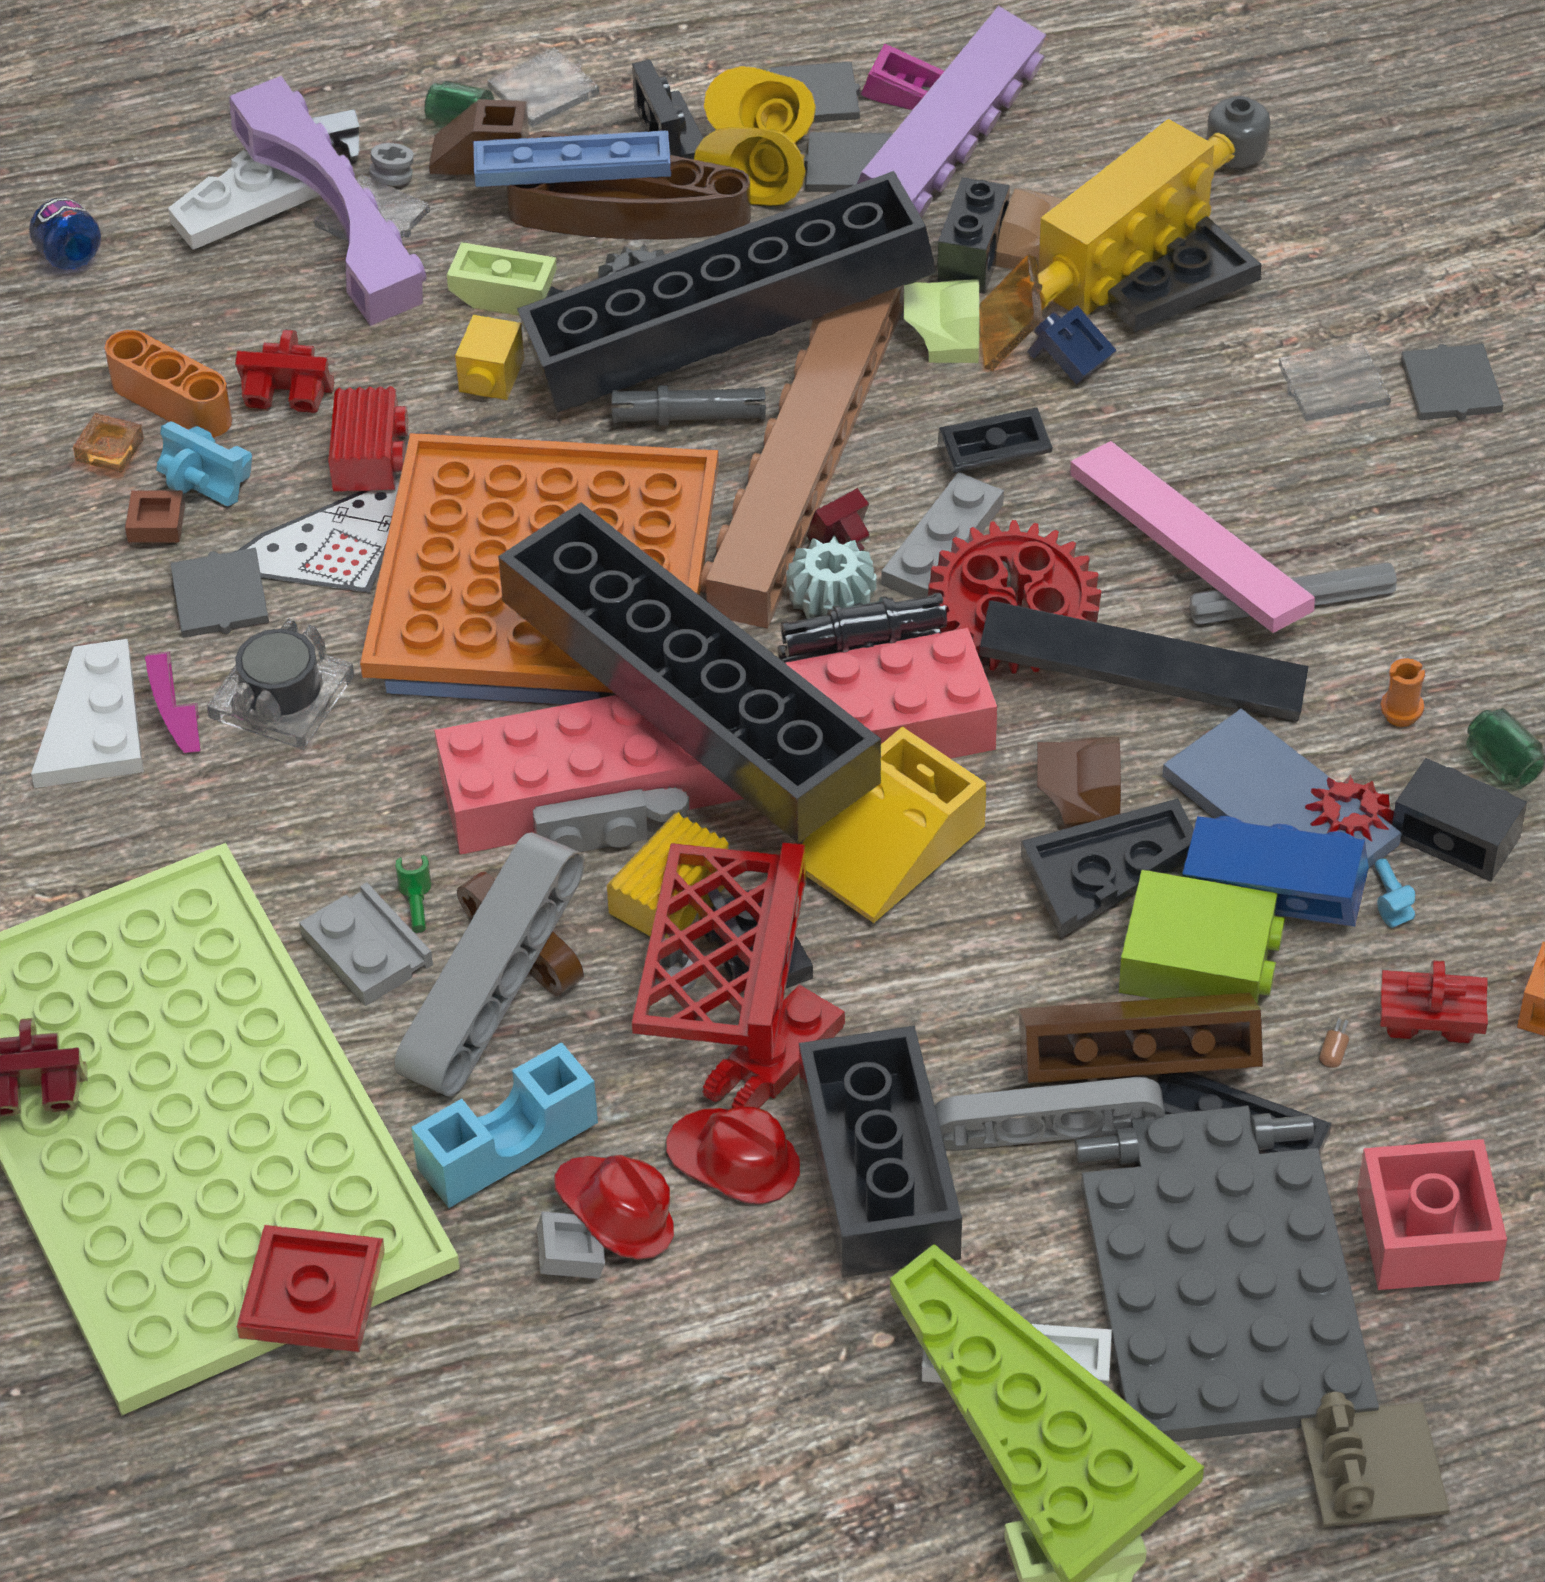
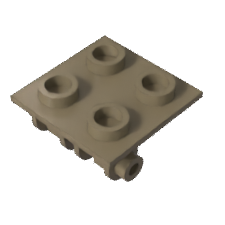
(1372, 1462)

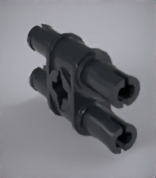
(862, 627)

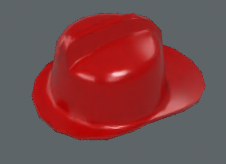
(735, 1152)
(619, 1203)

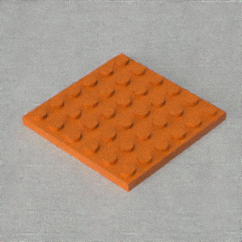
(477, 497)

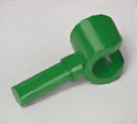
(414, 886)

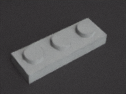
(960, 506)

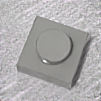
(568, 1247)

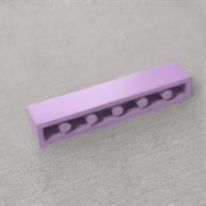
(960, 107)

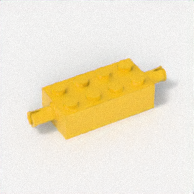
(1127, 215)

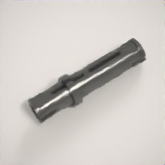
(688, 405)

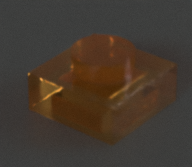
(108, 442)

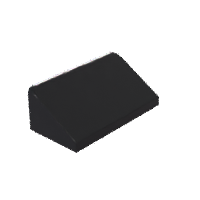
(993, 440)

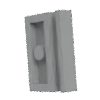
(365, 944)

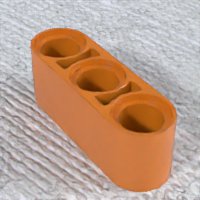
(168, 382)

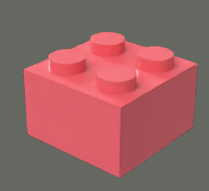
(1431, 1214)

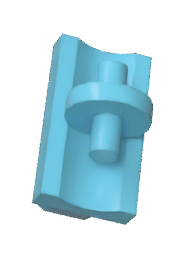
(198, 463)

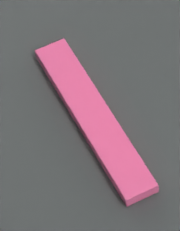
(1193, 537)

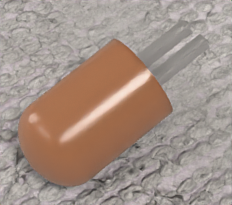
(1334, 1046)

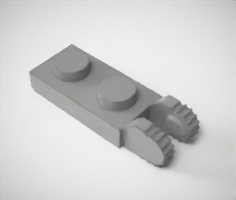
(609, 818)

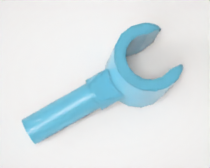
(1396, 903)

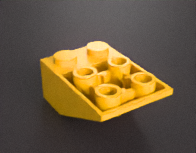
(898, 829)

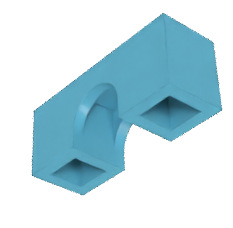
(545, 1108)

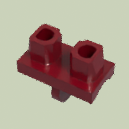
(39, 1061)

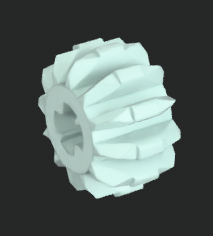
(830, 577)

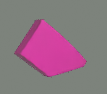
(179, 719)

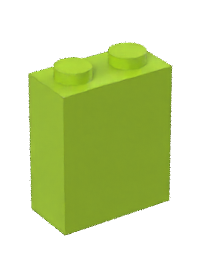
(1199, 939)

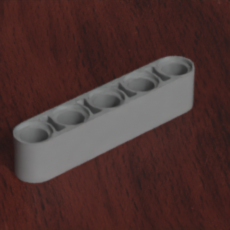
(489, 964)

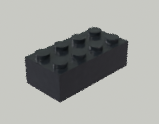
(879, 1150)

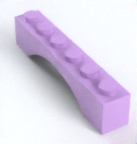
(281, 134)

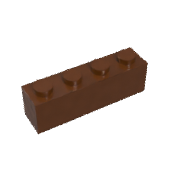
(1140, 1037)

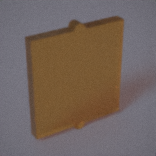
(1010, 312)

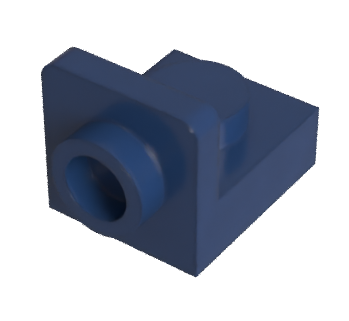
(1072, 343)

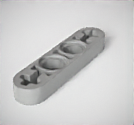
(986, 1118)

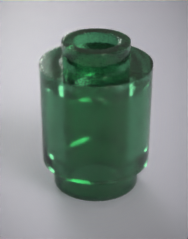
(450, 99)
(1505, 747)

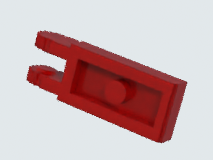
(802, 1019)

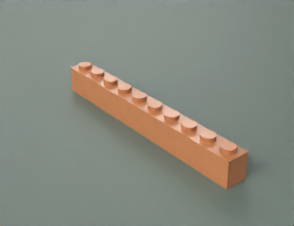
(798, 458)

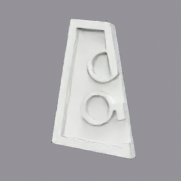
(235, 200)
(93, 719)

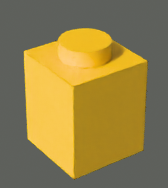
(489, 357)

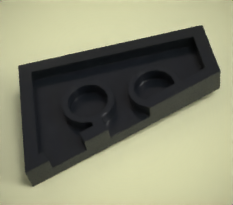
(1186, 277)
(1101, 861)

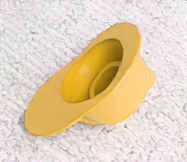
(759, 100)
(764, 155)

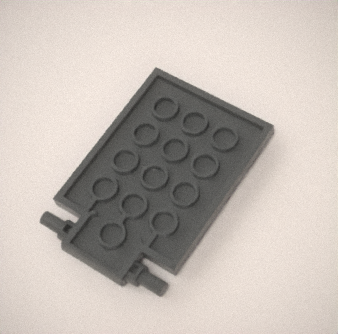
(1222, 1274)

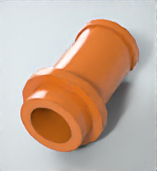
(1403, 700)

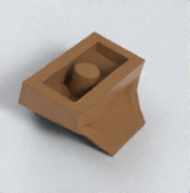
(1021, 226)

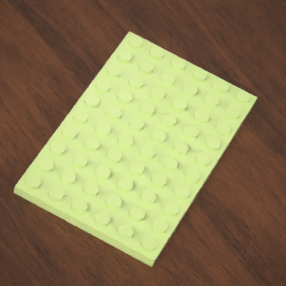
(199, 1123)

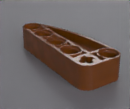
(690, 203)

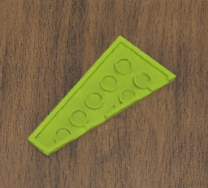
(1060, 1440)

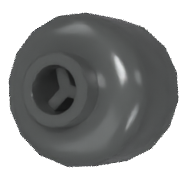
(1245, 125)

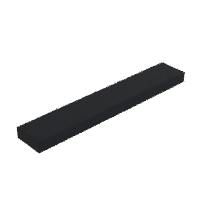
(1143, 661)

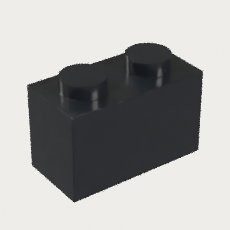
(1459, 819)

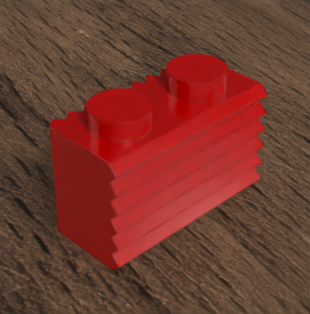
(365, 439)

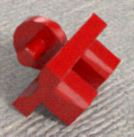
(286, 368)
(1434, 1003)

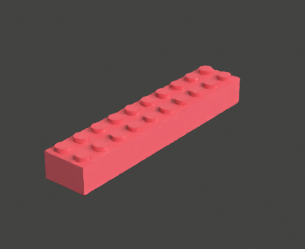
(603, 746)

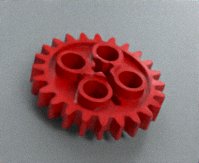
(1040, 579)

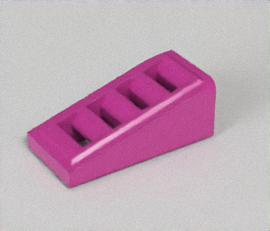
(899, 78)

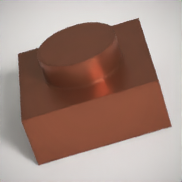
(155, 516)

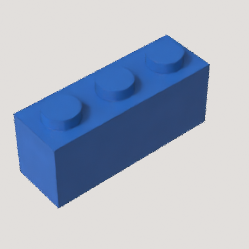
(1310, 871)

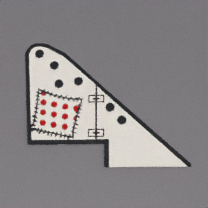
(332, 545)

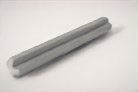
(1325, 587)

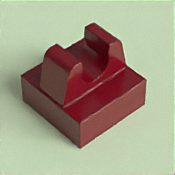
(841, 518)

